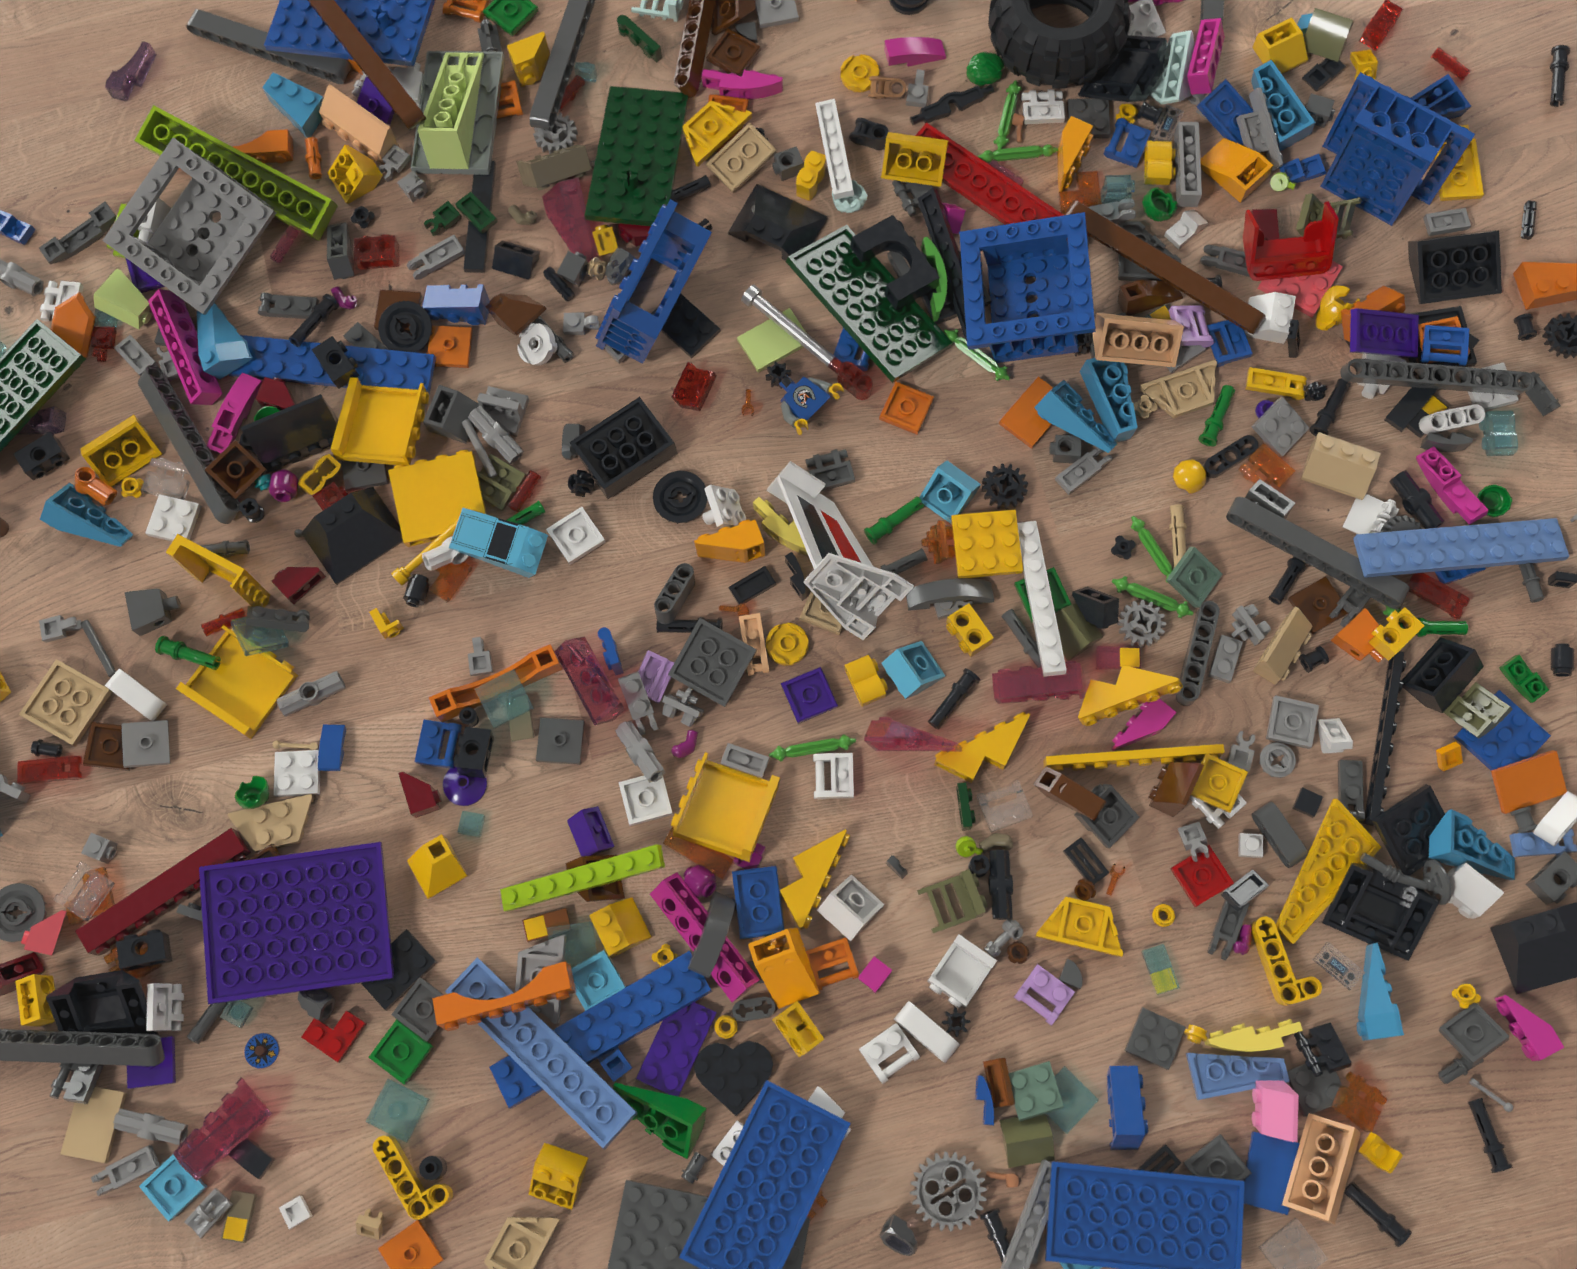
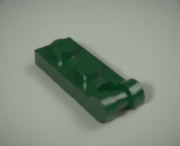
(639, 37)

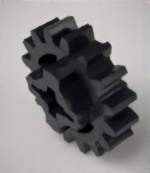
(1562, 335)
(995, 483)

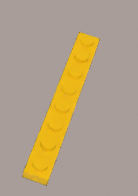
(1124, 758)

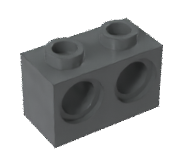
(1270, 499)

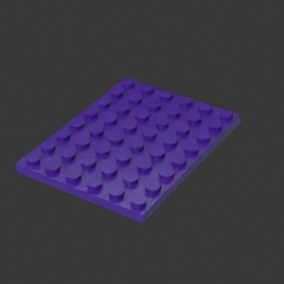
(295, 923)

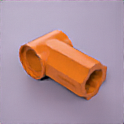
(93, 486)

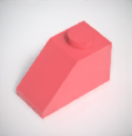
(44, 934)

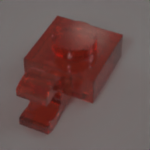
(102, 340)

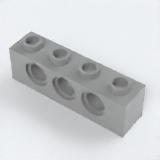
(1187, 164)

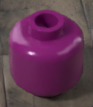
(283, 485)
(700, 881)

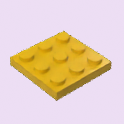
(986, 544)

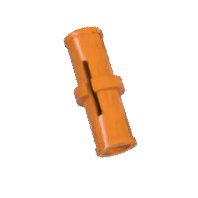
(313, 158)

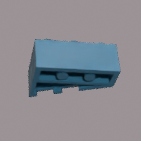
(295, 103)

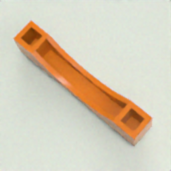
(270, 147)
(529, 670)
(550, 983)

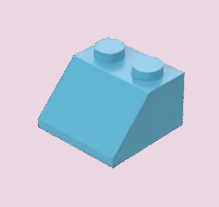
(949, 491)
(912, 669)

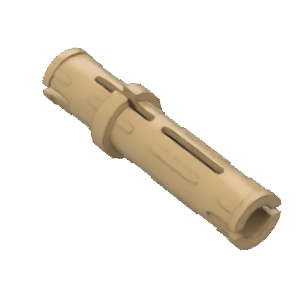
(1178, 532)

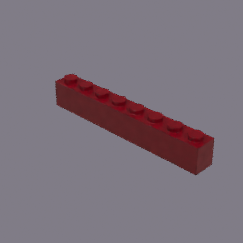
(159, 894)

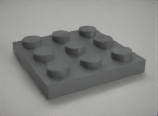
(712, 662)

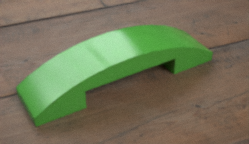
(935, 259)

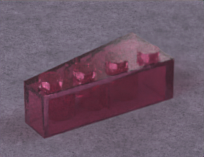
(1030, 683)

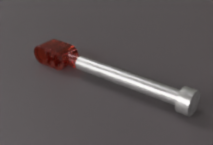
(754, 297)

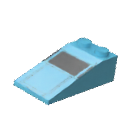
(499, 542)

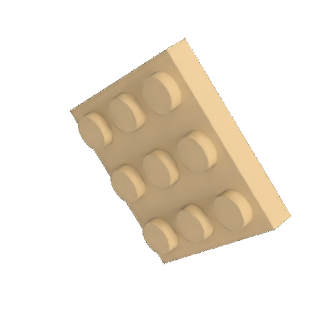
(65, 703)

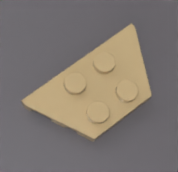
(1183, 390)
(274, 823)
(521, 1243)

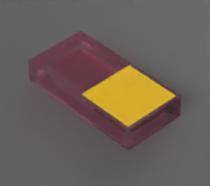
(1114, 657)

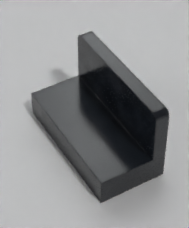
(514, 259)

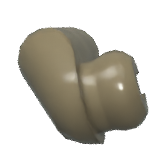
(522, 218)
(997, 839)

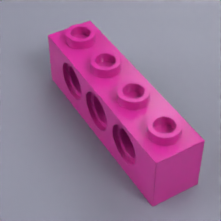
(1206, 56)

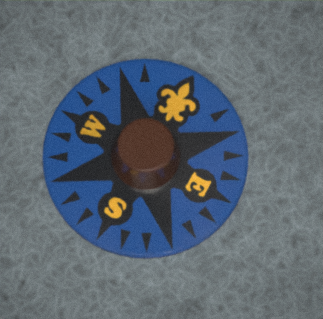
(261, 1050)

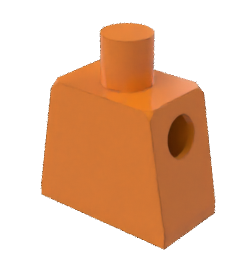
(1356, 636)

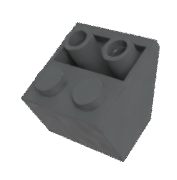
(448, 412)

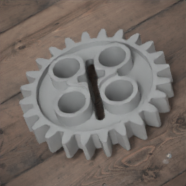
(959, 1210)

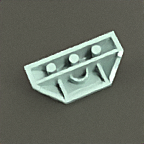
(1173, 82)

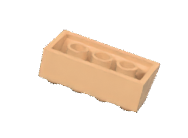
(356, 124)
(1137, 340)
(1321, 1168)

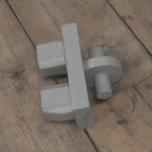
(1246, 627)
(690, 711)
(208, 1213)

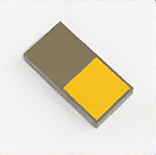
(239, 1216)

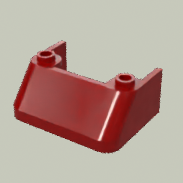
(1294, 255)

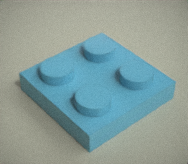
(596, 980)
(172, 1188)

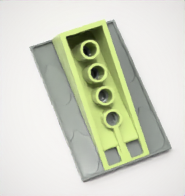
(460, 112)

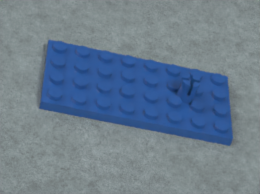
(389, 26)
(766, 1184)
(1143, 1219)

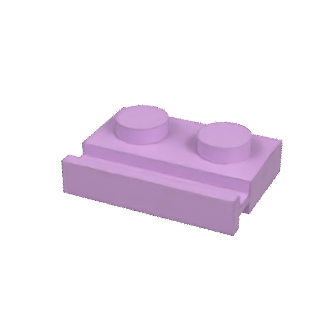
(655, 675)

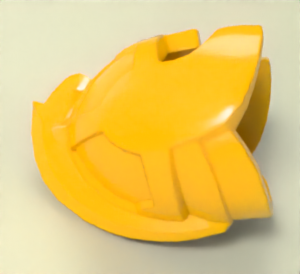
(1331, 307)

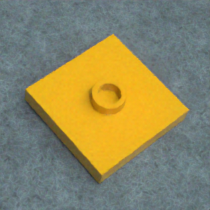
(1219, 783)

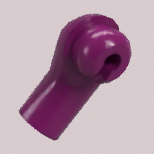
(344, 302)
(687, 747)
(1245, 940)

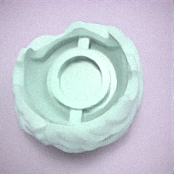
(852, 203)

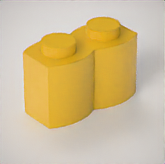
(1158, 163)
(810, 175)
(323, 469)
(865, 680)

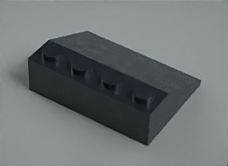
(1456, 266)
(292, 433)
(624, 447)

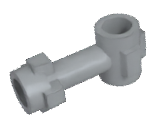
(1011, 929)

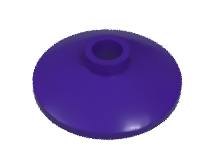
(463, 795)

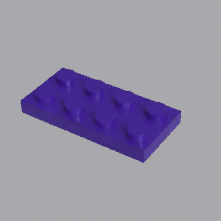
(1384, 333)
(676, 1048)

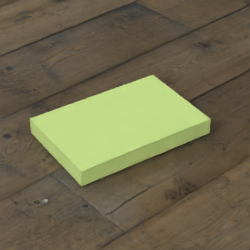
(769, 343)

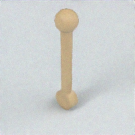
(313, 746)

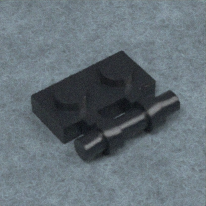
(1329, 1047)

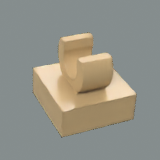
(369, 1226)

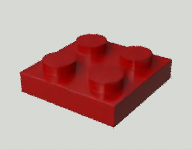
(1202, 878)

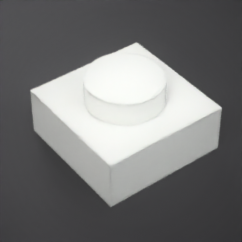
(1250, 845)
(295, 1212)

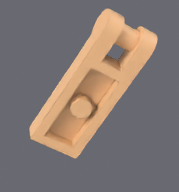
(753, 635)

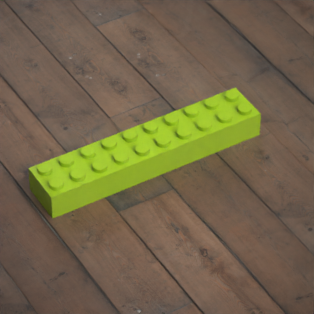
(291, 200)

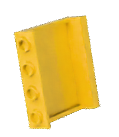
(379, 424)
(433, 494)
(200, 561)
(242, 687)
(724, 809)

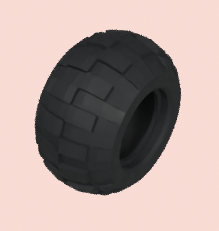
(1058, 54)

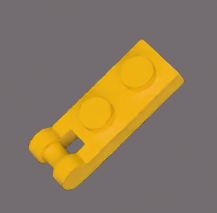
(1275, 383)

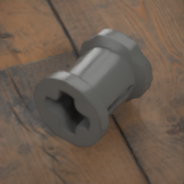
(1524, 819)

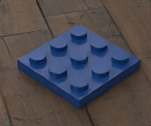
(1509, 742)

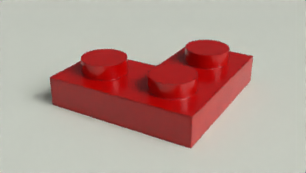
(334, 1041)

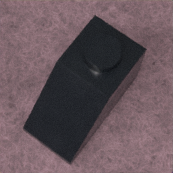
(1097, 606)

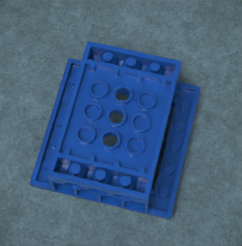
(1388, 167)
(675, 244)
(1058, 258)

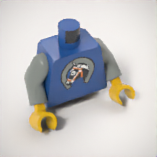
(805, 399)

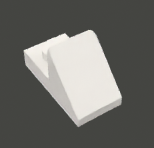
(1185, 228)
(1333, 736)

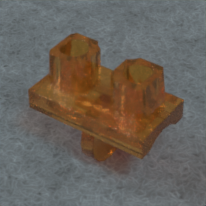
(937, 542)

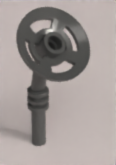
(1431, 883)

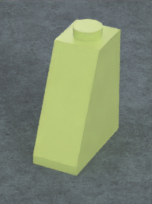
(122, 300)

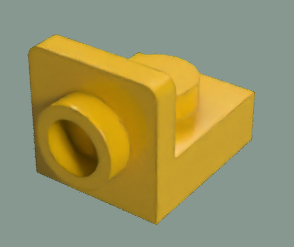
(1364, 62)
(604, 240)
(386, 628)
(1380, 1153)

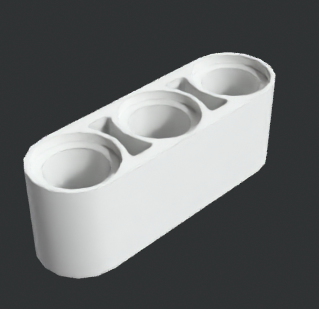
(1460, 417)
(136, 695)
(1558, 820)
(926, 1032)

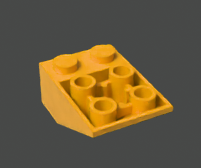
(1072, 147)
(1236, 168)
(734, 544)
(784, 967)

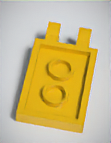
(1465, 178)

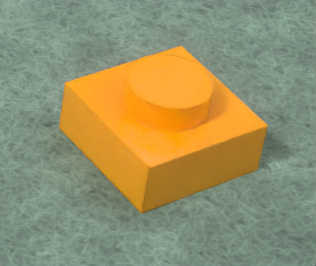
(1449, 756)

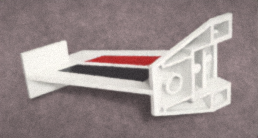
(841, 572)

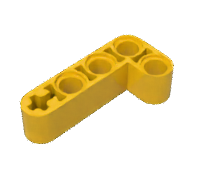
(1281, 960)
(408, 1174)

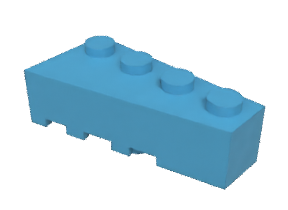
(1288, 114)
(1111, 396)

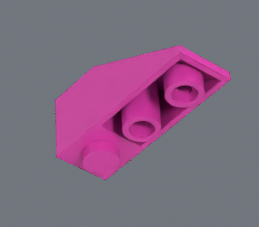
(1149, 723)
(1535, 1035)

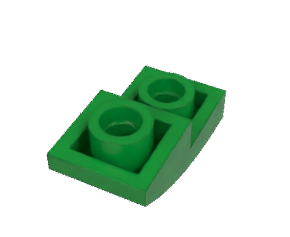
(1524, 681)

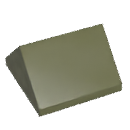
(1075, 631)
(1027, 1140)

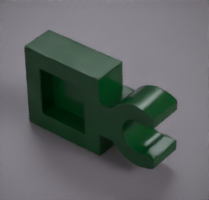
(444, 216)

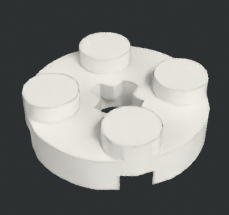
(545, 348)

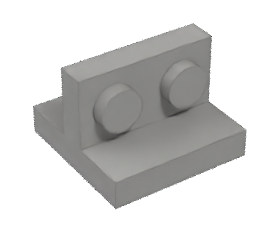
(505, 407)

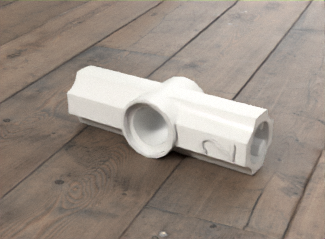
(442, 555)

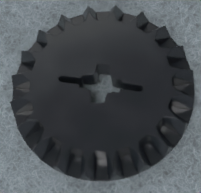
(407, 313)
(669, 488)

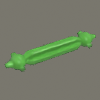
(1007, 114)
(1018, 153)
(978, 355)
(1152, 546)
(1152, 596)
(812, 747)

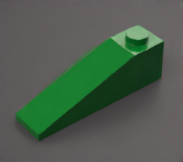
(669, 1117)

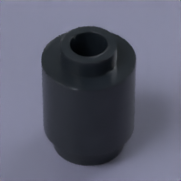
(416, 590)
(1562, 660)
(439, 1164)

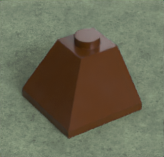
(728, 12)
(514, 311)
(235, 469)
(605, 892)

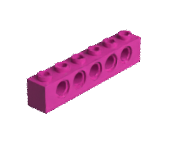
(183, 347)
(689, 918)

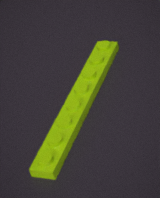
(582, 878)

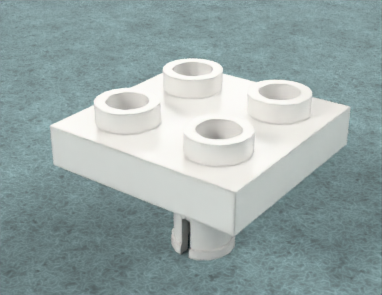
(724, 507)

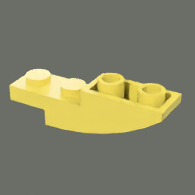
(778, 527)
(1245, 1040)

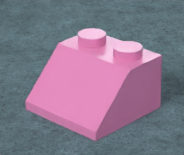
(1275, 1110)

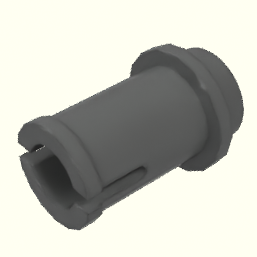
(694, 1167)

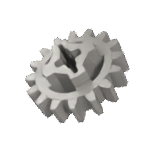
(559, 137)
(1139, 614)

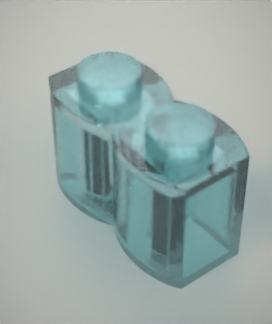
(1117, 188)
(1499, 433)

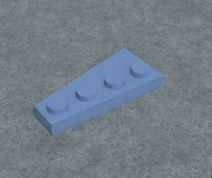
(1226, 1074)

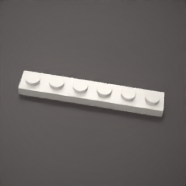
(834, 149)

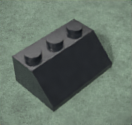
(1442, 674)

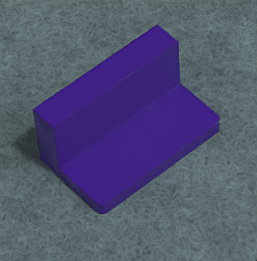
(590, 832)

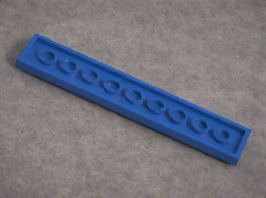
(300, 365)
(613, 1022)

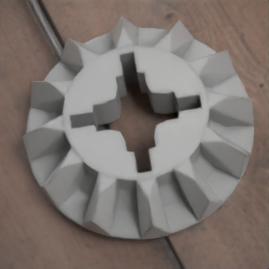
(1287, 763)

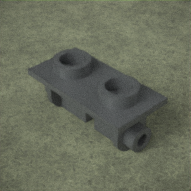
(489, 37)
(1541, 396)

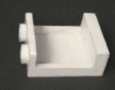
(961, 972)

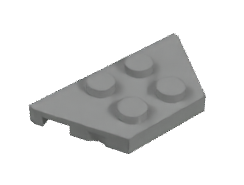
(531, 963)

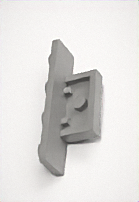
(1258, 130)

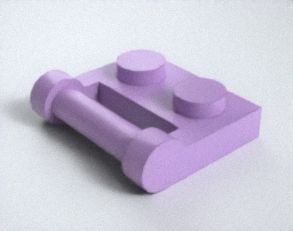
(1185, 316)
(1047, 987)

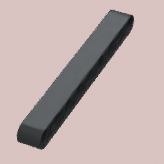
(252, 42)
(560, 63)
(1446, 373)
(186, 442)
(1315, 552)
(81, 1047)

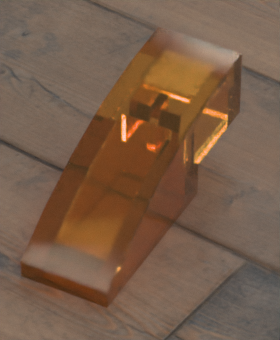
(699, 855)

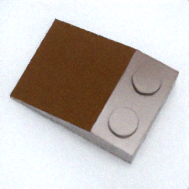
(1175, 787)

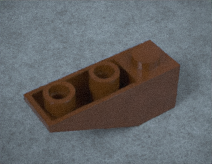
(1146, 295)
(1069, 793)

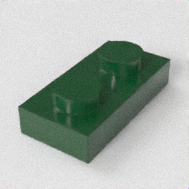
(476, 212)
(964, 796)

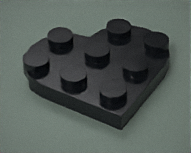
(734, 1073)

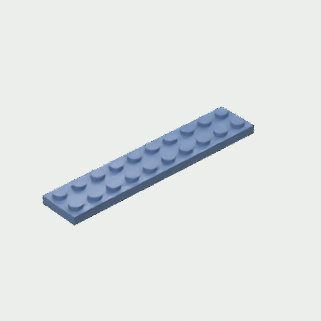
(1460, 547)
(548, 1059)

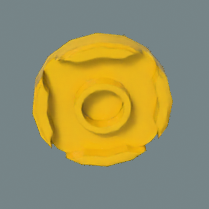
(856, 72)
(787, 644)

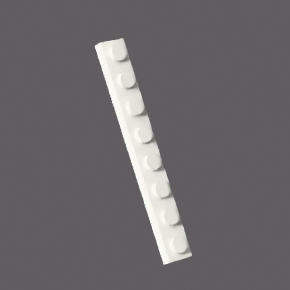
(1040, 600)

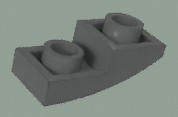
(1453, 443)

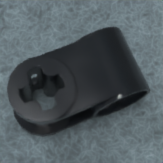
(867, 133)

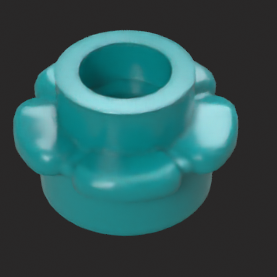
(263, 482)

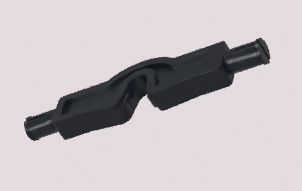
(961, 100)

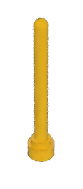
(402, 574)

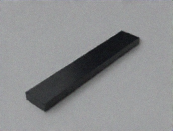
(476, 242)
(1417, 398)

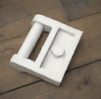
(841, 775)
(883, 1047)

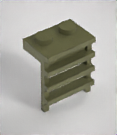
(1313, 211)
(966, 890)

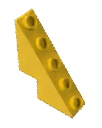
(1131, 690)
(991, 747)
(814, 868)

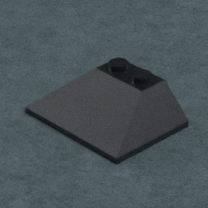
(1132, 73)
(777, 222)
(352, 533)
(1380, 910)
(1539, 948)
(101, 1004)

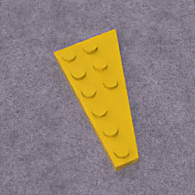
(1336, 846)

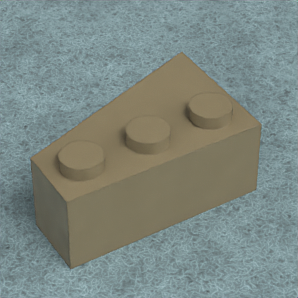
(554, 167)

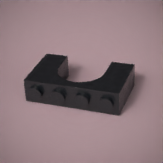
(891, 236)

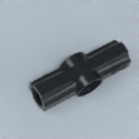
(1416, 500)
(1000, 884)

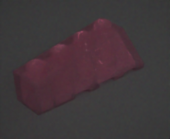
(589, 680)
(222, 1130)

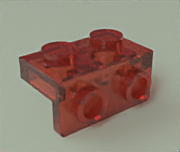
(693, 387)

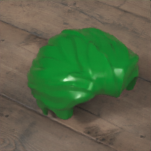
(985, 68)
(1159, 205)

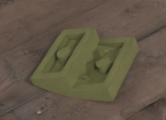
(1327, 34)
(502, 487)
(1478, 710)

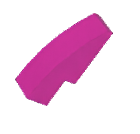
(913, 50)

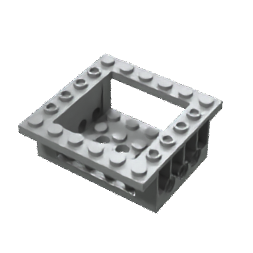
(167, 255)

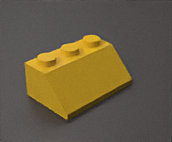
(914, 159)
(120, 451)

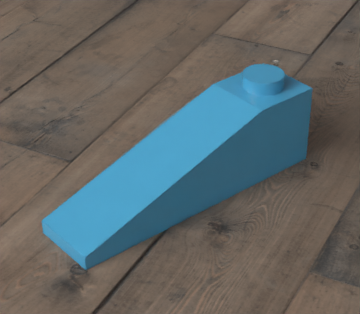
(219, 344)
(1063, 409)
(80, 516)
(1459, 842)
(1376, 1013)

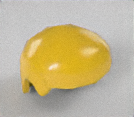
(1190, 476)

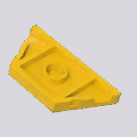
(712, 128)
(1082, 926)

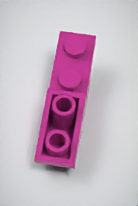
(749, 86)
(233, 411)
(1449, 487)

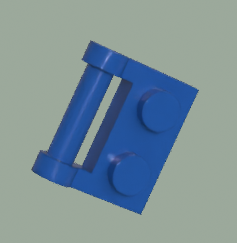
(1133, 145)
(1445, 338)
(1234, 341)
(847, 350)
(611, 655)
(431, 743)

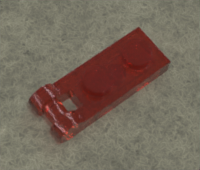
(1438, 594)
(48, 770)

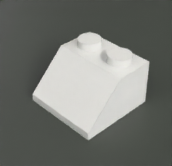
(1278, 312)
(1471, 891)
(850, 907)

